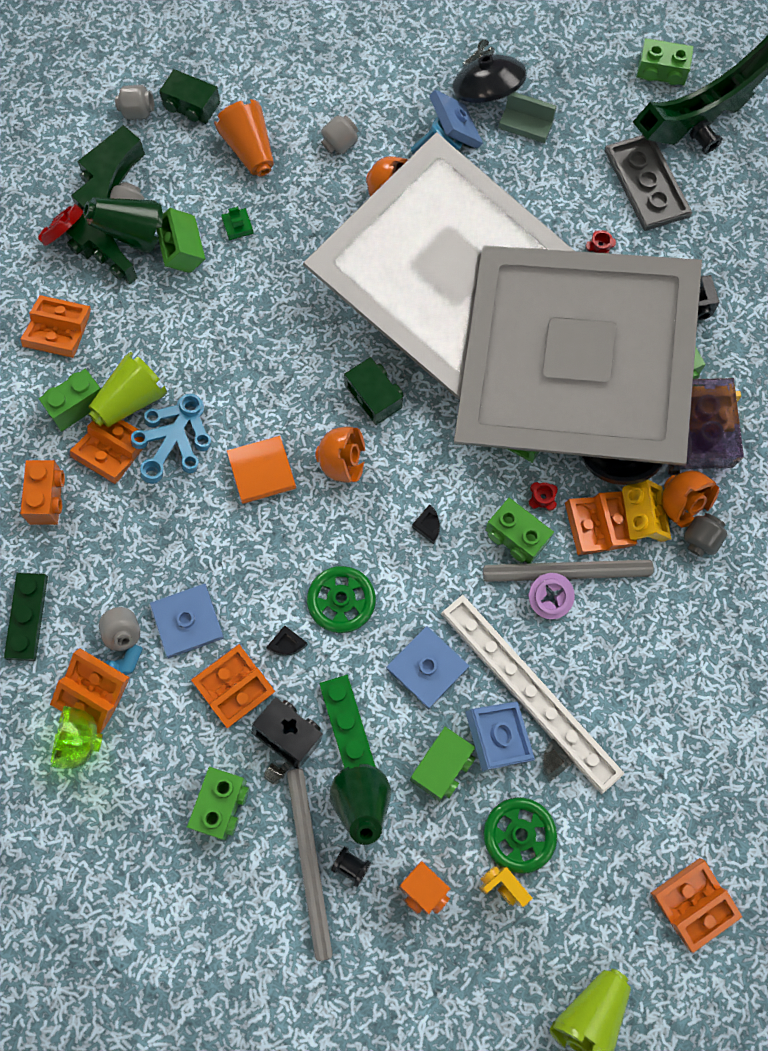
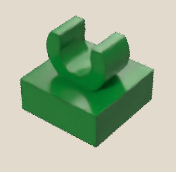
(237, 223)

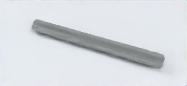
(570, 570)
(309, 865)

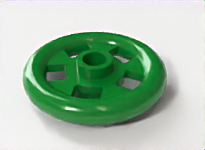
(340, 623)
(540, 818)

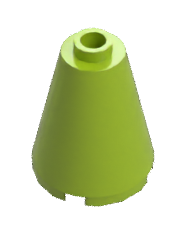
(126, 392)
(595, 1015)

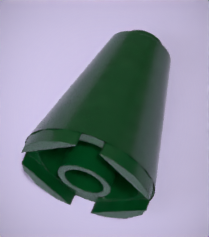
(126, 220)
(361, 801)

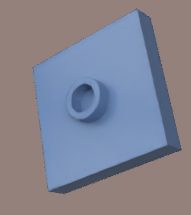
(455, 119)
(186, 620)
(427, 667)
(499, 736)

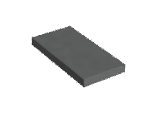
(648, 182)

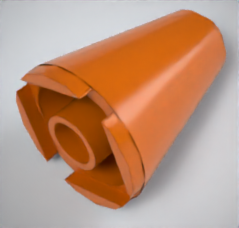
(247, 135)

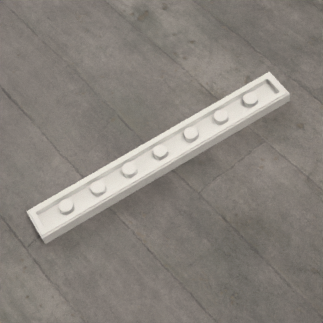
(532, 694)

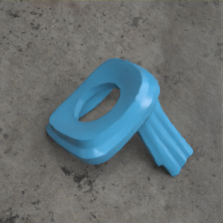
(436, 127)

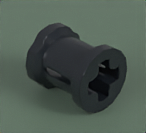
(705, 136)
(350, 866)

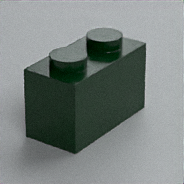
(189, 96)
(374, 390)

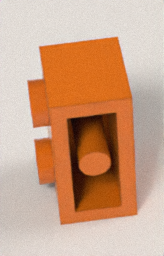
(42, 492)
(424, 890)

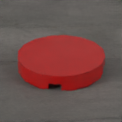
(60, 224)

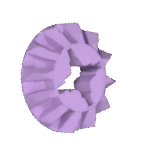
(563, 600)

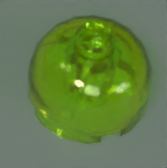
(75, 739)

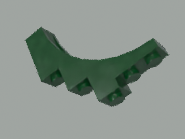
(671, 120)
(101, 171)

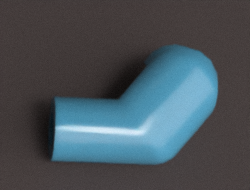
(128, 662)

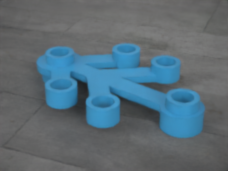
(172, 434)

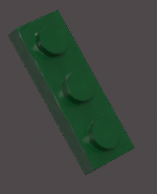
(26, 617)

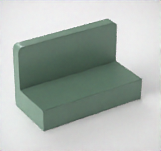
(528, 117)

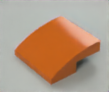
(56, 326)
(107, 449)
(261, 469)
(599, 523)
(233, 685)
(90, 687)
(696, 905)

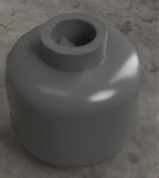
(705, 535)

